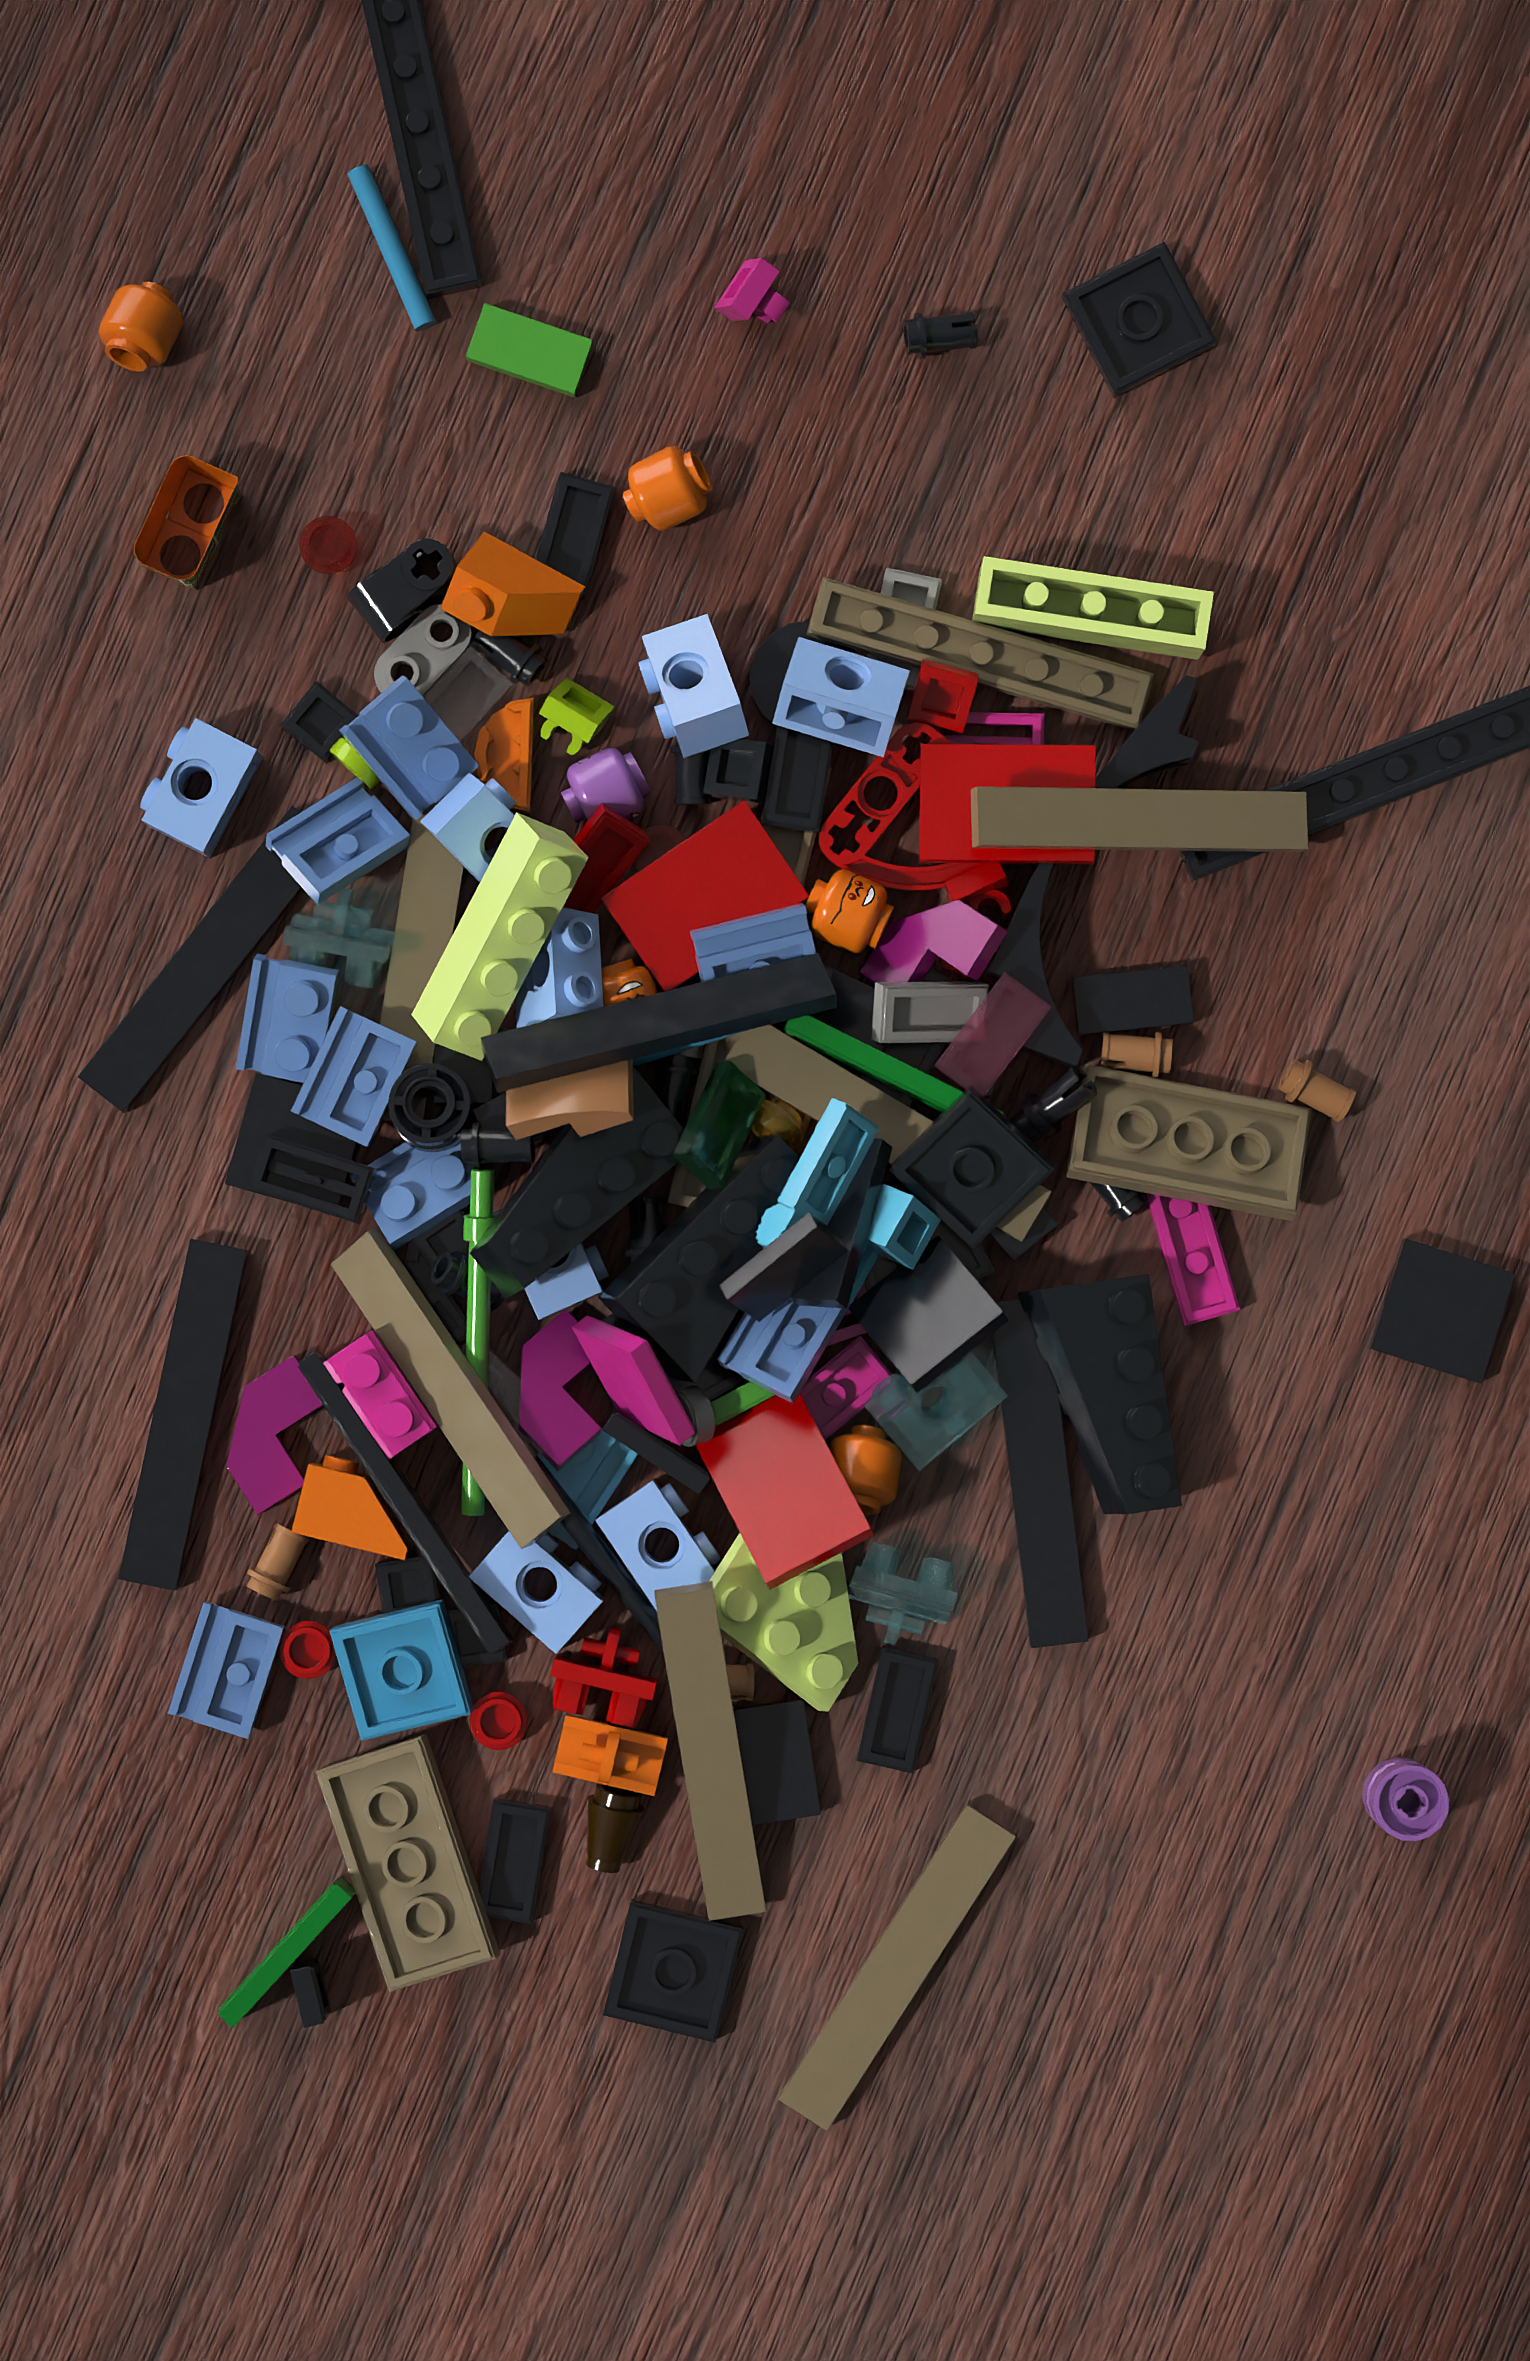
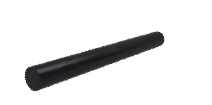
(607, 1563)

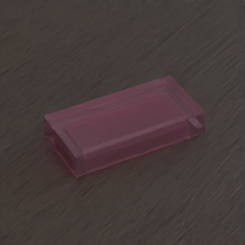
(992, 1035)

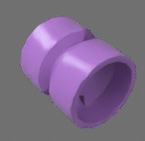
(1405, 1799)

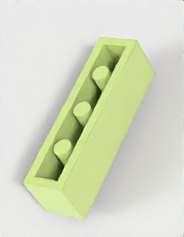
(1093, 608)
(499, 935)

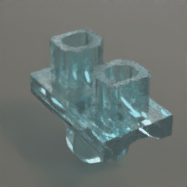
(364, 946)
(898, 1600)

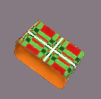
(157, 529)

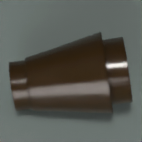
(611, 1826)

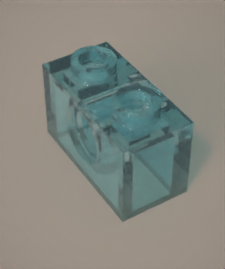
(928, 1431)

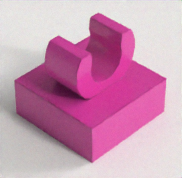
(751, 294)

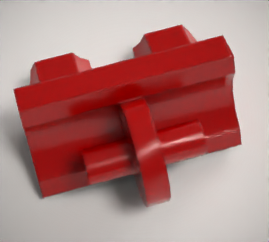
(577, 1676)

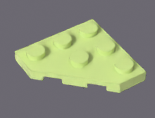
(794, 1630)

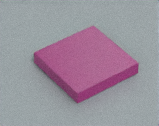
(634, 1379)

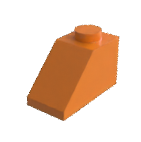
(510, 592)
(347, 1510)

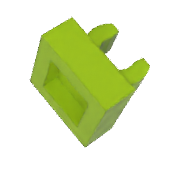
(576, 712)

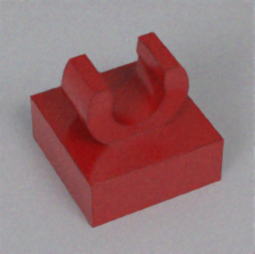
(942, 695)
(981, 888)

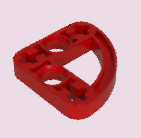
(907, 781)

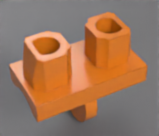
(610, 1755)

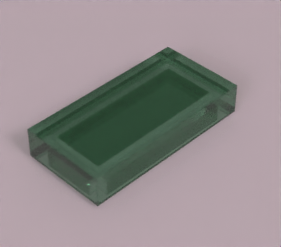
(719, 1124)

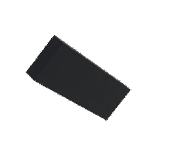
(852, 1222)

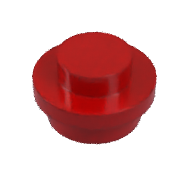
(307, 1649)
(498, 1720)

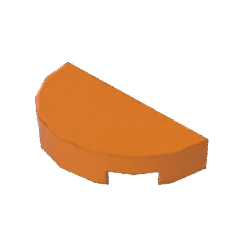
(506, 751)

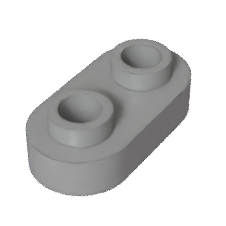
(423, 653)

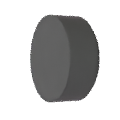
(699, 1412)

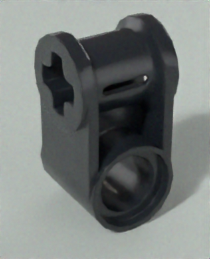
(394, 596)

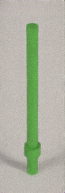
(477, 1310)

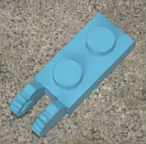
(822, 1171)

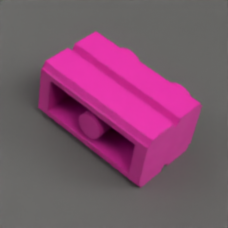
(381, 1394)

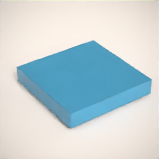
(402, 1670)

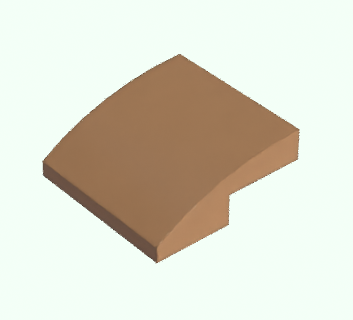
(584, 1099)

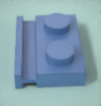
(409, 747)
(337, 840)
(752, 942)
(286, 1017)
(354, 1076)
(417, 1190)
(781, 1347)
(226, 1669)

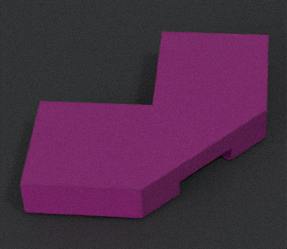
(948, 931)
(546, 1411)
(256, 1452)

